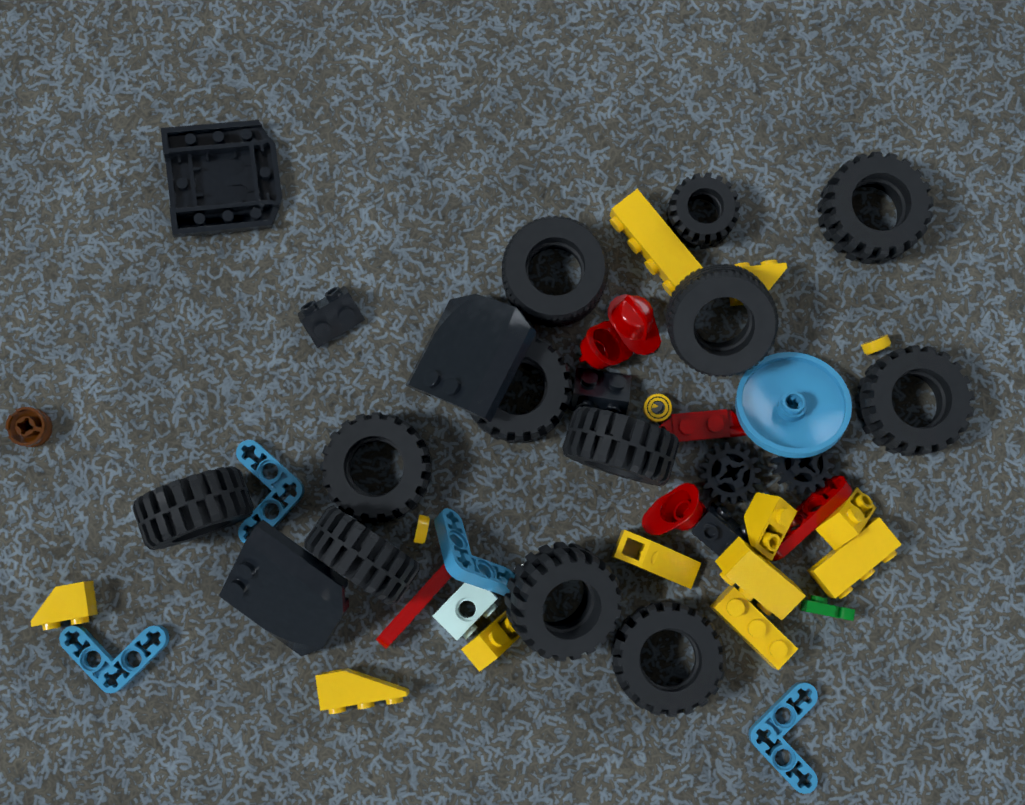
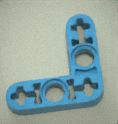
(275, 485)
(460, 561)
(108, 664)
(778, 730)

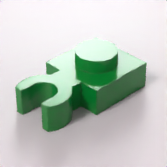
(820, 606)

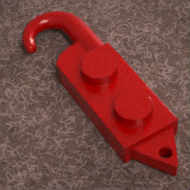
(704, 425)

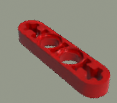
(830, 497)
(414, 607)

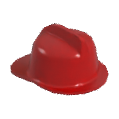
(634, 323)
(603, 347)
(674, 510)

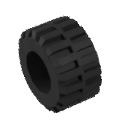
(713, 191)

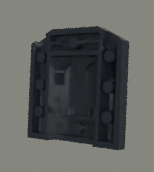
(221, 178)
(473, 354)
(286, 590)

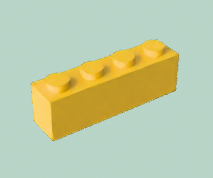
(653, 239)

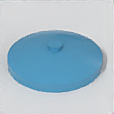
(793, 405)

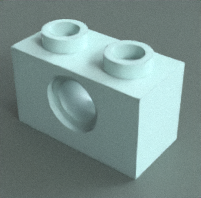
(451, 617)

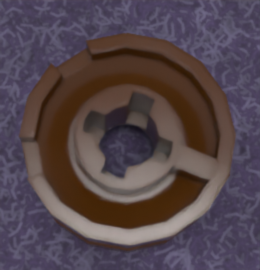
(17, 424)

